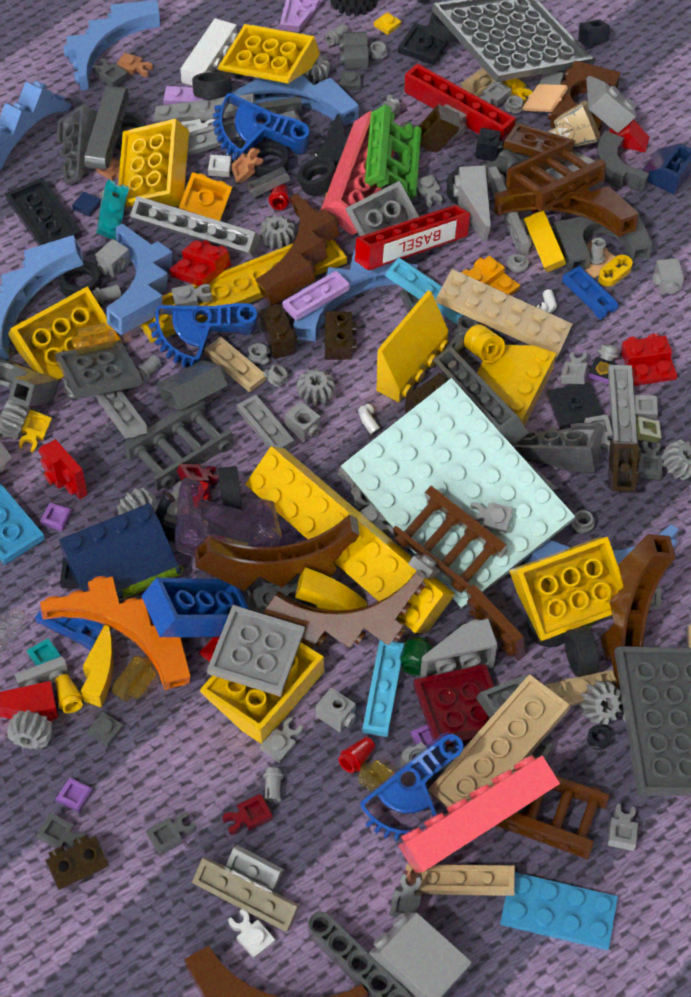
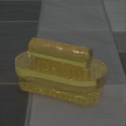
(93, 338)
(134, 679)
(373, 774)

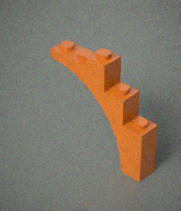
(129, 618)

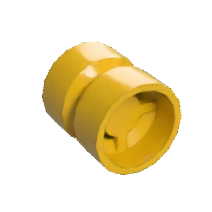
(484, 343)

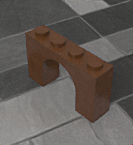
(577, 84)

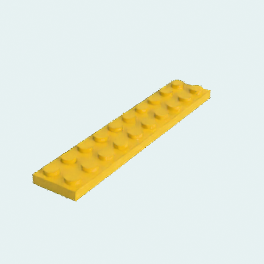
(240, 286)

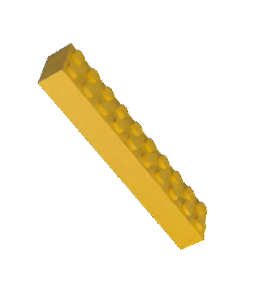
(371, 560)

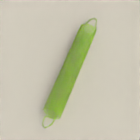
(146, 583)

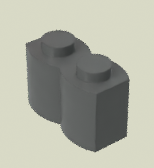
(355, 50)

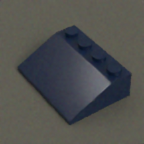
(122, 548)

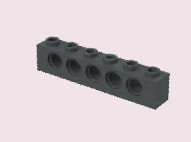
(489, 403)

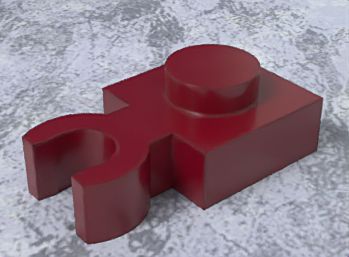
(195, 472)
(251, 813)

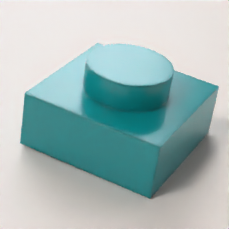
(43, 652)

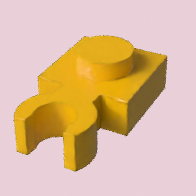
(518, 88)
(34, 428)

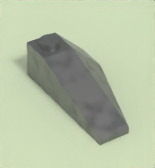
(74, 133)
(567, 449)

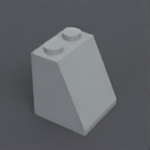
(419, 957)

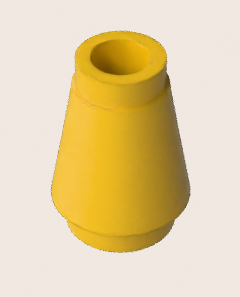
(68, 695)

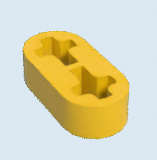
(618, 273)

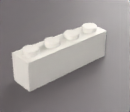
(209, 50)

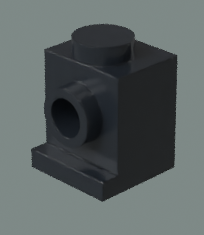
(593, 32)

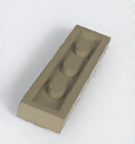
(246, 894)

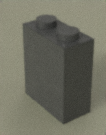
(192, 384)

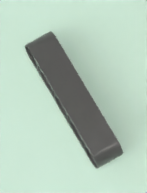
(106, 127)
(354, 953)

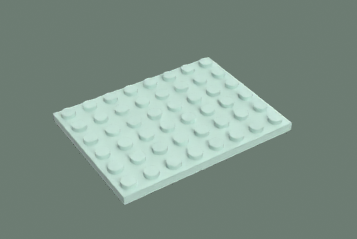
(468, 461)

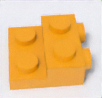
(205, 196)
(492, 274)

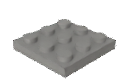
(256, 650)

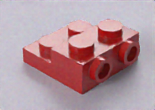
(201, 263)
(649, 359)
(62, 469)

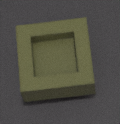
(648, 430)

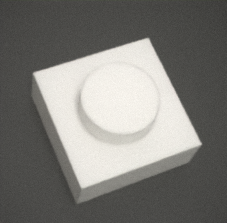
(219, 166)

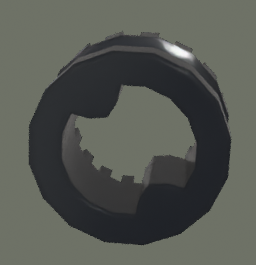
(604, 742)

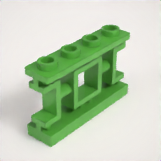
(380, 147)

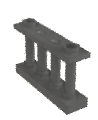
(176, 424)

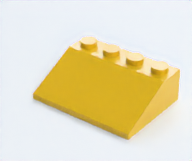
(270, 54)
(155, 162)
(52, 331)
(411, 349)
(519, 376)
(568, 587)
(258, 711)

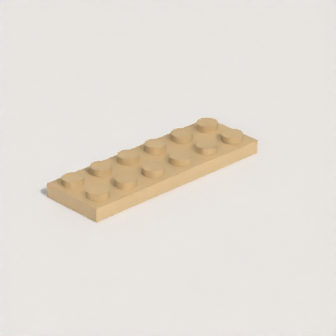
(503, 312)
(502, 741)

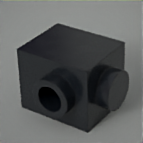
(488, 144)

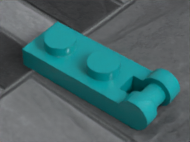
(111, 209)

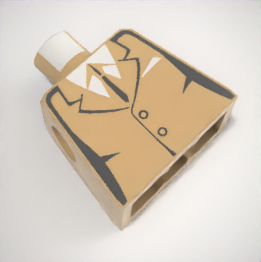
(577, 125)

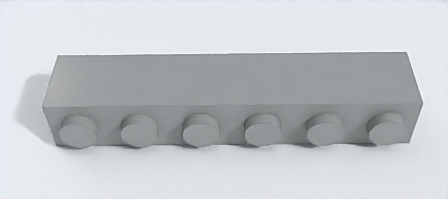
(195, 226)

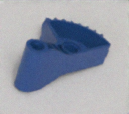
(278, 127)
(220, 319)
(413, 797)

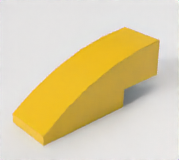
(545, 241)
(326, 592)
(99, 669)

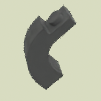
(616, 171)

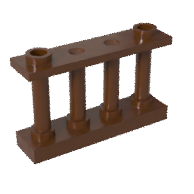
(560, 189)
(454, 517)
(553, 834)

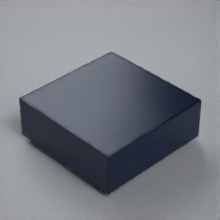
(86, 204)

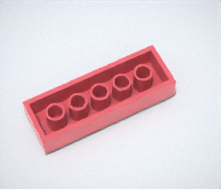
(349, 178)
(477, 815)

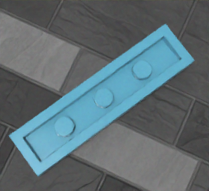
(418, 285)
(383, 689)

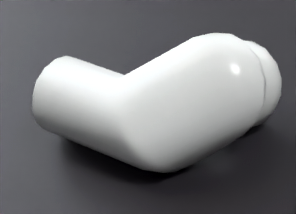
(549, 303)
(365, 413)

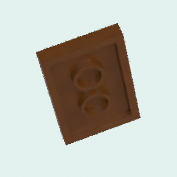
(531, 140)
(503, 630)

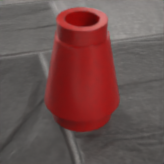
(278, 197)
(356, 755)

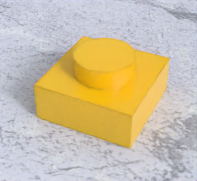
(387, 23)

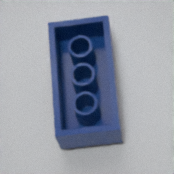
(191, 606)

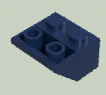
(669, 167)

